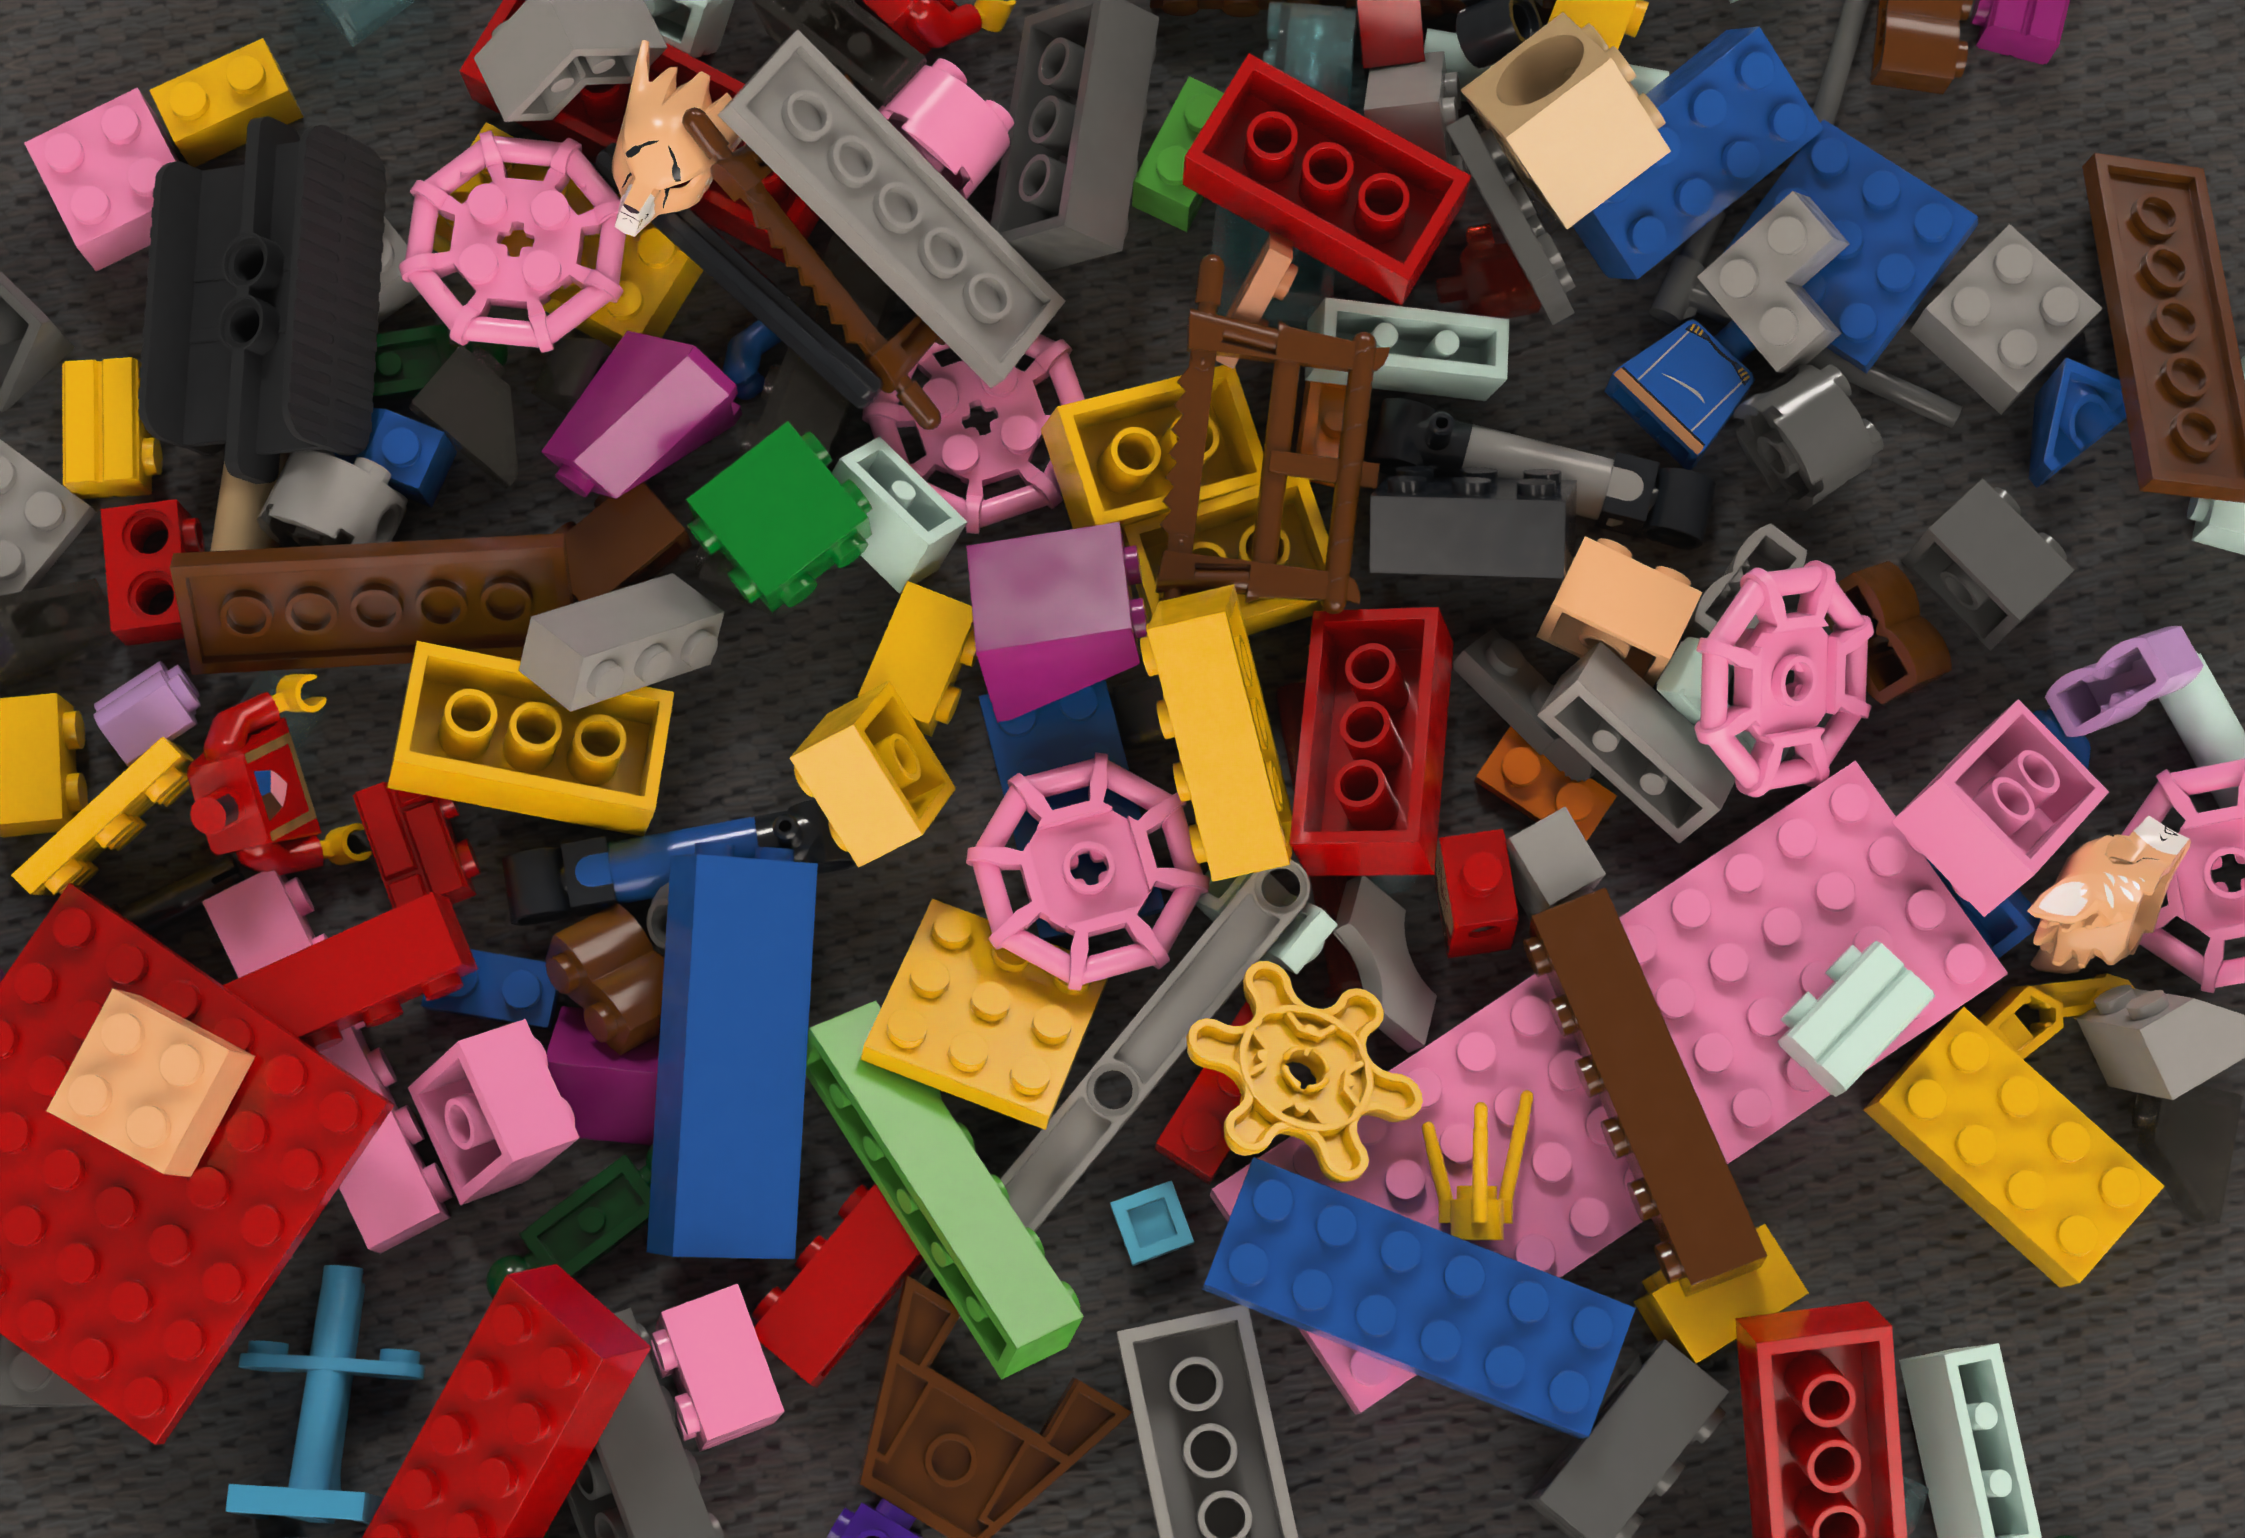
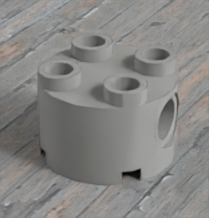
(332, 502)

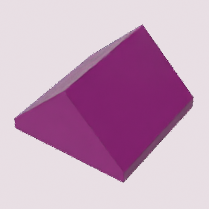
(607, 1091)

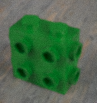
(781, 518)

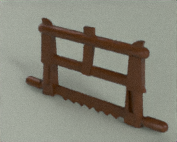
(1288, 349)
(890, 359)

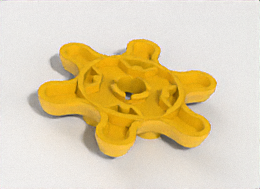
(1327, 1043)

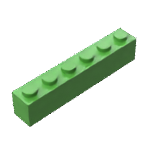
(944, 1198)

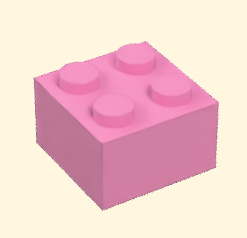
(105, 175)
(493, 1111)
(716, 1368)

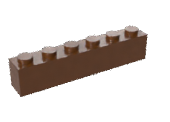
(1645, 1093)

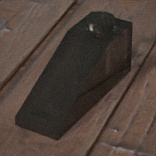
(850, 39)

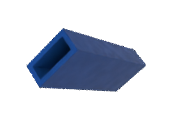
(732, 1054)

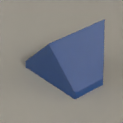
(2071, 415)

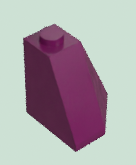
(641, 415)

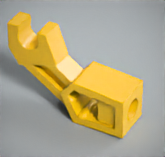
(2053, 1003)

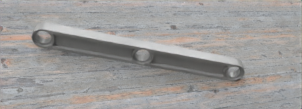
(1147, 1048)

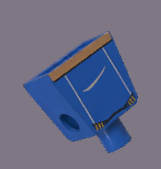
(1685, 387)

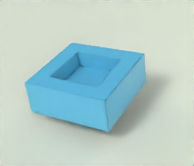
(1152, 1223)

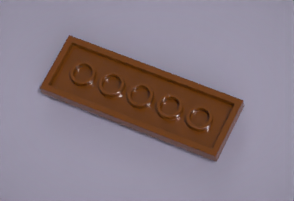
(2170, 325)
(365, 601)

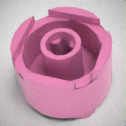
(951, 124)

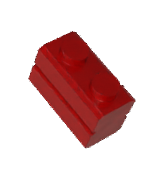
(416, 844)

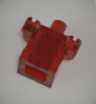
(1488, 279)

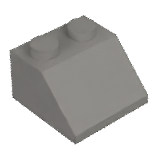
(2161, 1040)

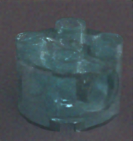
(1314, 46)

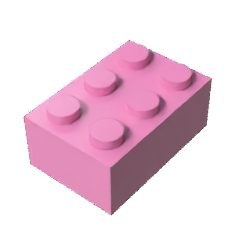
(2000, 808)

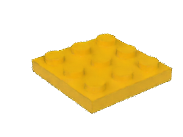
(107, 820)
(980, 1019)

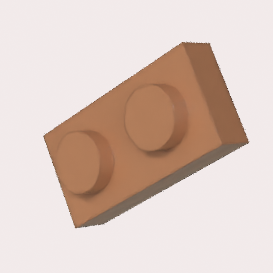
(1267, 278)

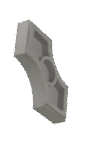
(1375, 937)

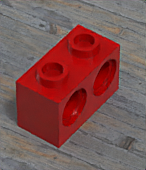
(136, 576)

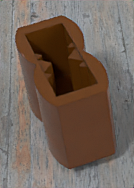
(1919, 44)
(1905, 647)
(612, 974)

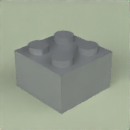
(2005, 319)

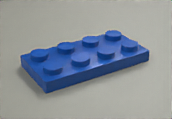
(1056, 737)

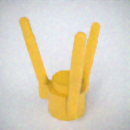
(1477, 1210)

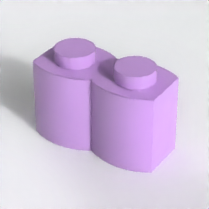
(2124, 681)
(146, 709)

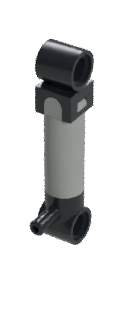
(1618, 493)

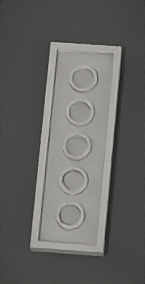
(892, 208)

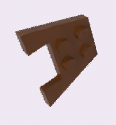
(951, 1452)

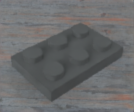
(1515, 217)

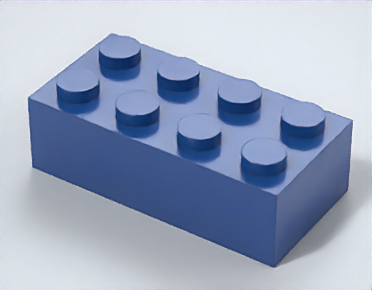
(1728, 126)

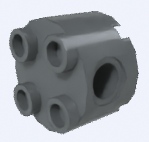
(1806, 434)

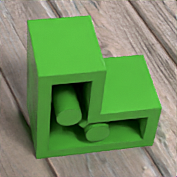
(1160, 178)

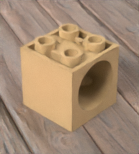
(1569, 117)

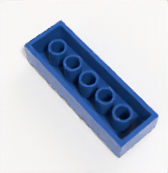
(1419, 1299)

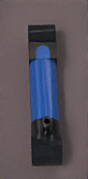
(597, 873)

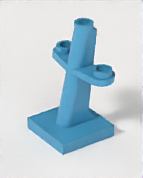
(315, 1472)

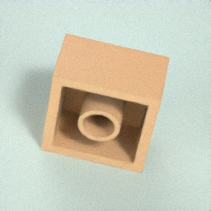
(1621, 604)
(150, 1083)

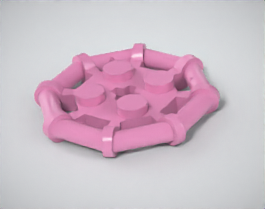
(496, 212)
(988, 457)
(1826, 669)
(2192, 890)
(1069, 902)

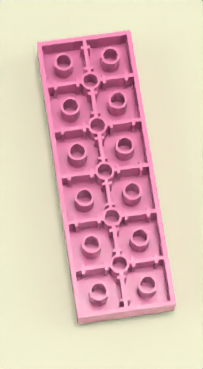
(1725, 964)

